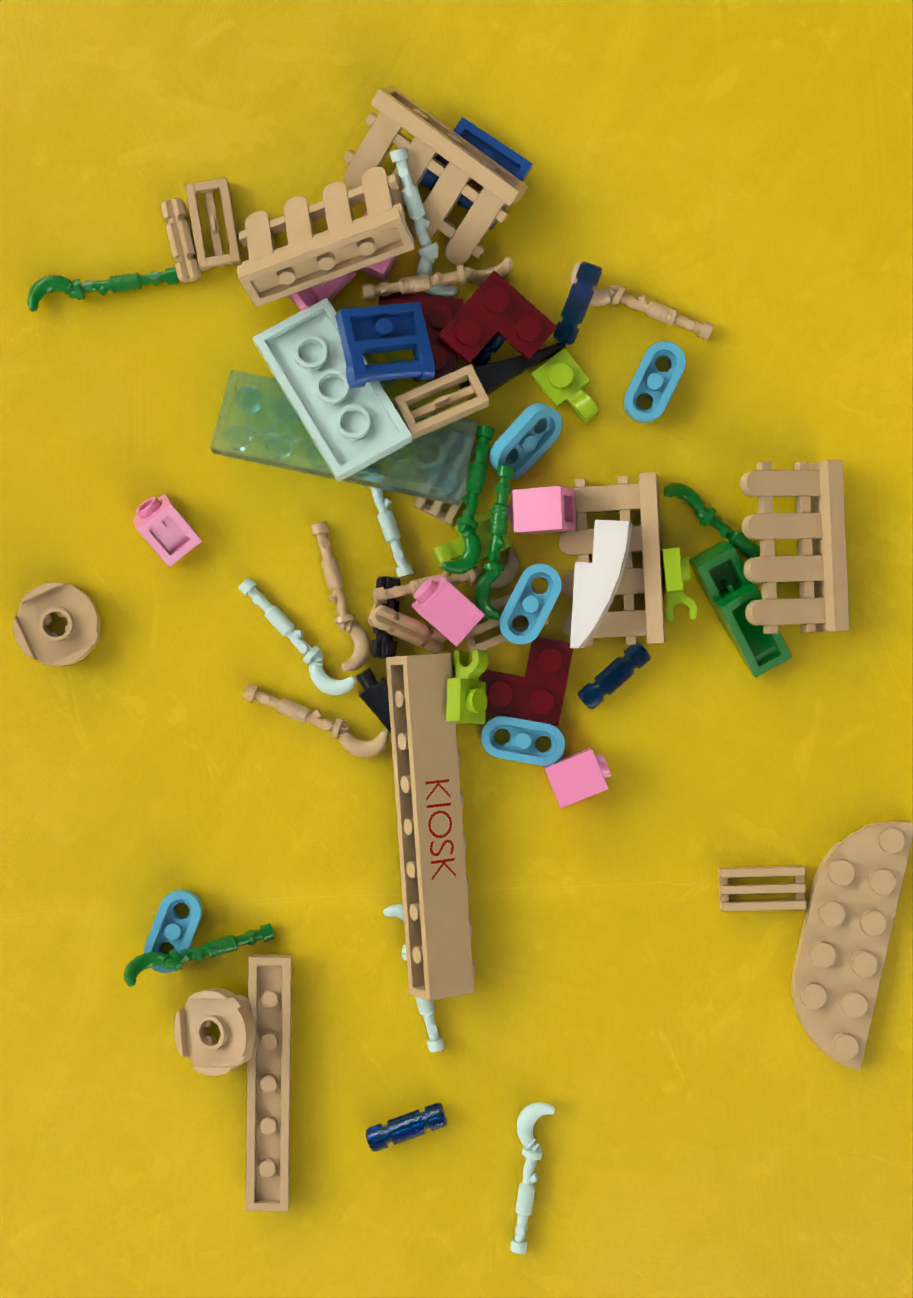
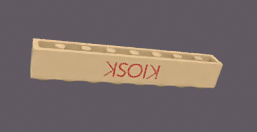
(430, 828)

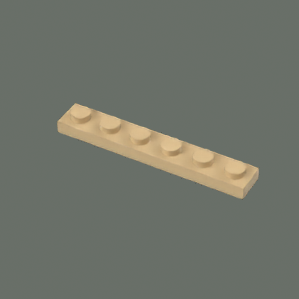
(269, 1084)

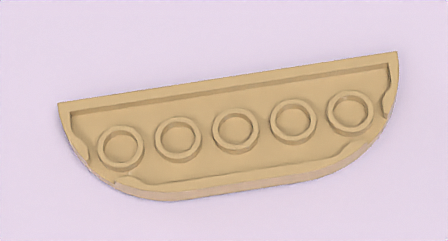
(849, 937)

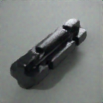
(384, 644)

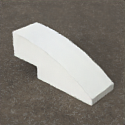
(598, 581)

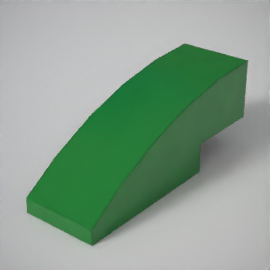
(729, 593)

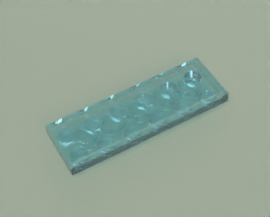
(263, 428)

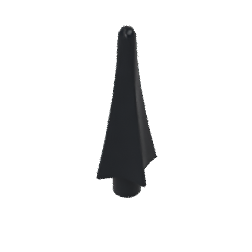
(498, 373)
(375, 695)

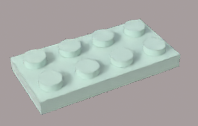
(344, 422)

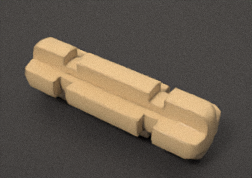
(181, 240)
(406, 628)

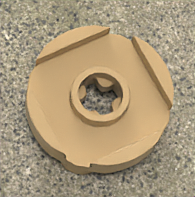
(35, 614)
(236, 1027)

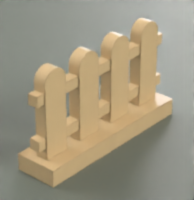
(464, 163)
(329, 254)
(644, 539)
(820, 547)

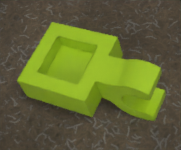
(563, 382)
(453, 550)
(675, 573)
(465, 692)

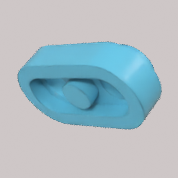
(653, 383)
(525, 441)
(530, 604)
(522, 740)
(172, 927)

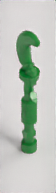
(115, 284)
(707, 516)
(467, 524)
(498, 530)
(211, 949)

